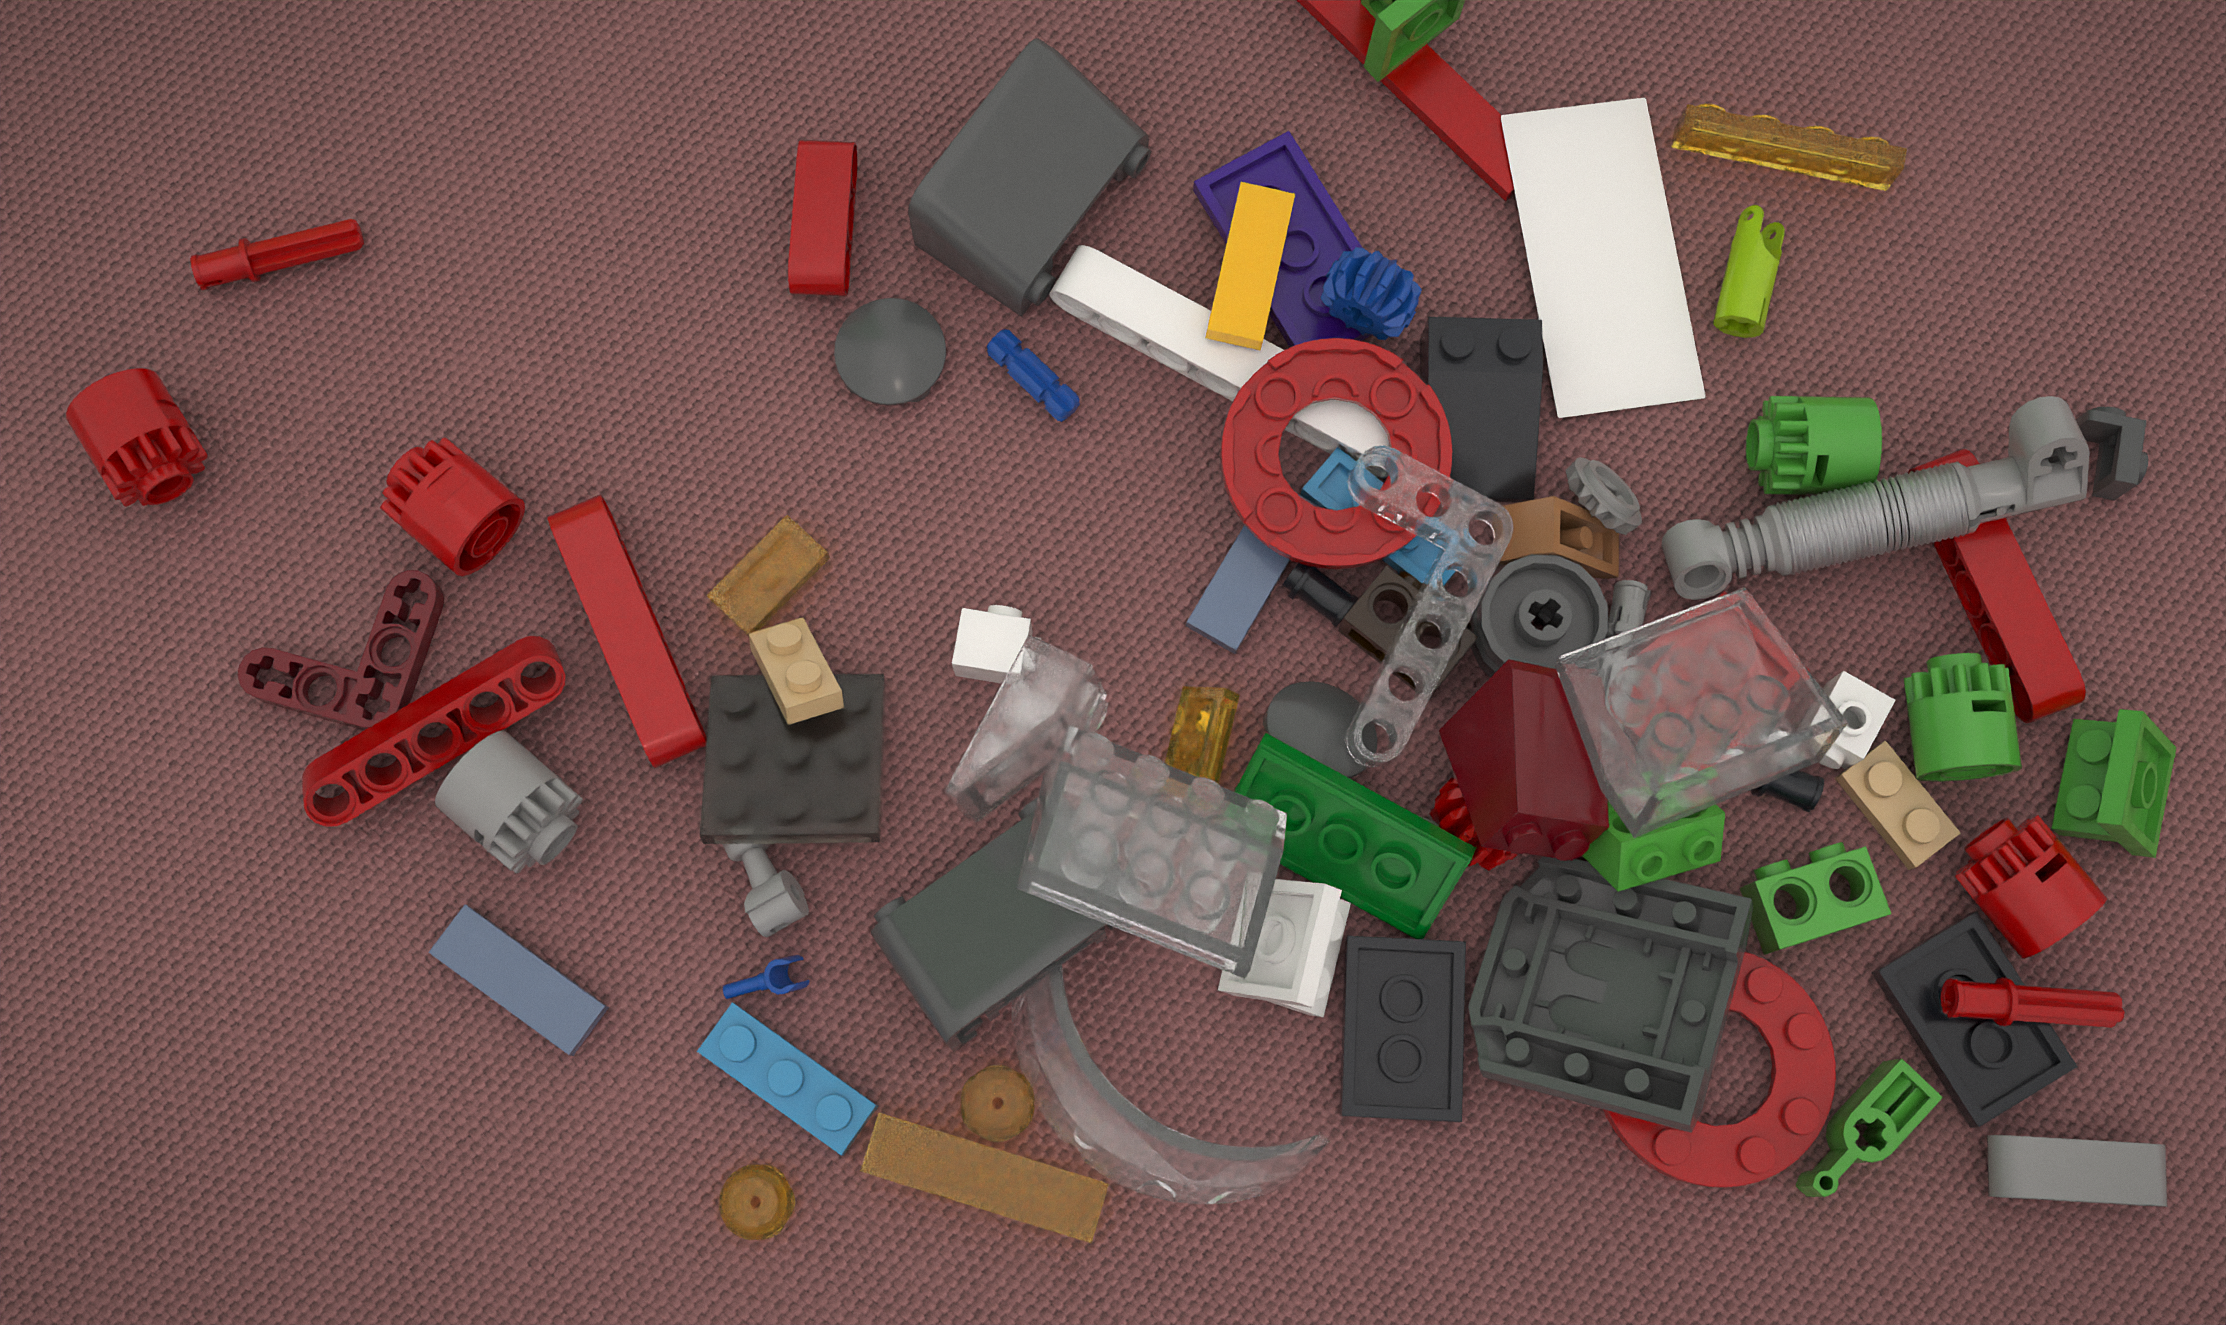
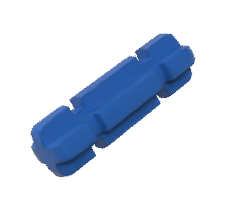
(1033, 375)

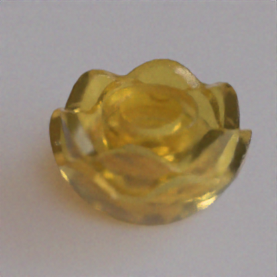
(993, 1083)
(775, 1207)

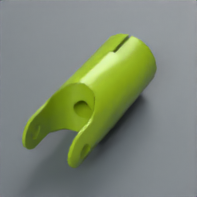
(1749, 276)

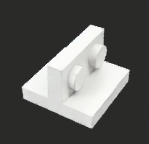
(1295, 948)

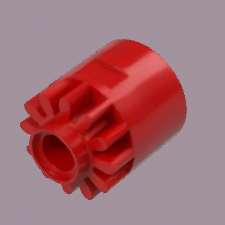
(136, 437)
(451, 506)
(2028, 884)

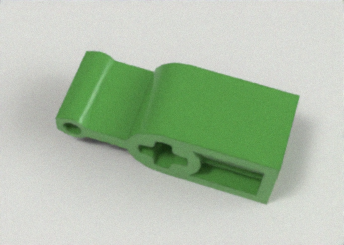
(1889, 1105)

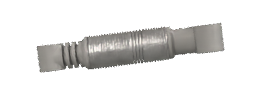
(2042, 470)

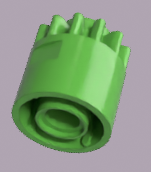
(1815, 444)
(1962, 719)

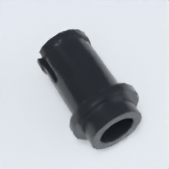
(1319, 592)
(1795, 788)

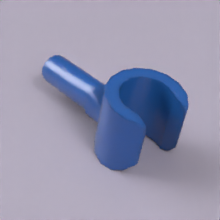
(774, 978)

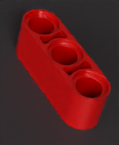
(823, 218)

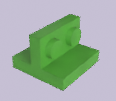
(1404, 29)
(2116, 782)

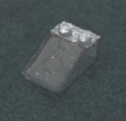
(1025, 726)

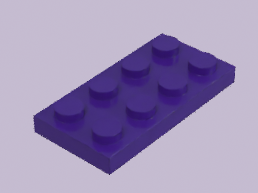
(1312, 242)

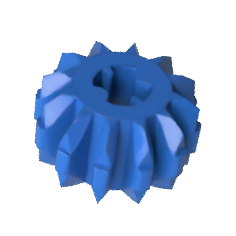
(1371, 293)

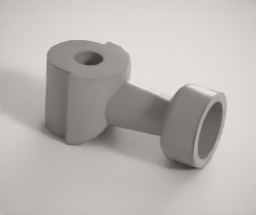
(774, 897)

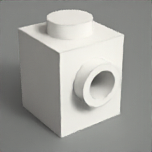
(989, 642)
(1865, 712)

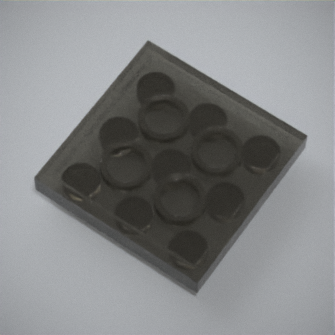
(796, 779)

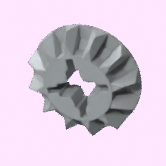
(1604, 495)

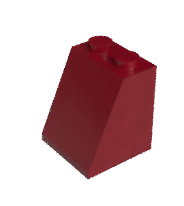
(1525, 766)

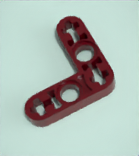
(355, 686)

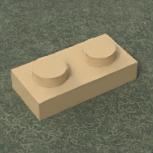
(796, 671)
(1897, 805)

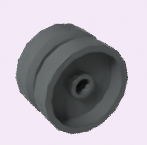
(1544, 591)

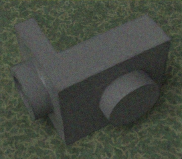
(2120, 454)

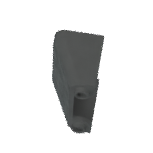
(1024, 177)
(978, 939)

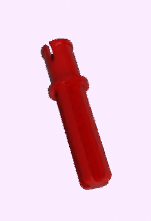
(276, 253)
(2011, 1002)

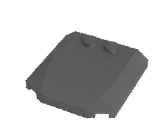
(1609, 990)

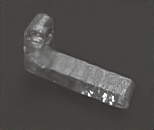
(1432, 601)

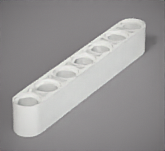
(1174, 334)

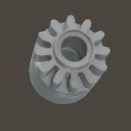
(510, 802)

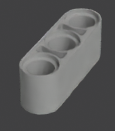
(2077, 1170)

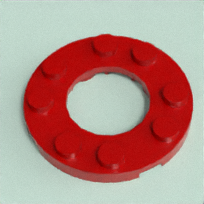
(1287, 385)
(1787, 1117)

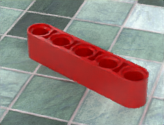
(2010, 613)
(627, 631)
(419, 754)

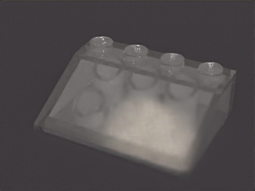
(1695, 710)
(1153, 851)

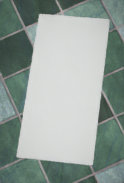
(1602, 257)

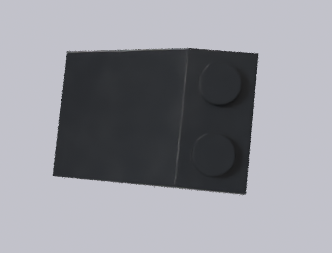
(1491, 395)

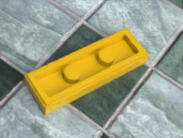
(1250, 266)

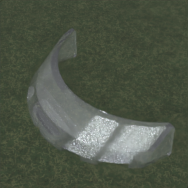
(1120, 1137)

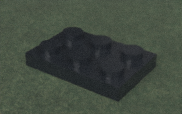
(1403, 1029)
(1975, 1059)

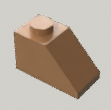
(1563, 530)

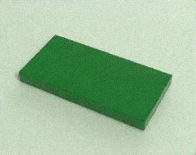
(1357, 839)

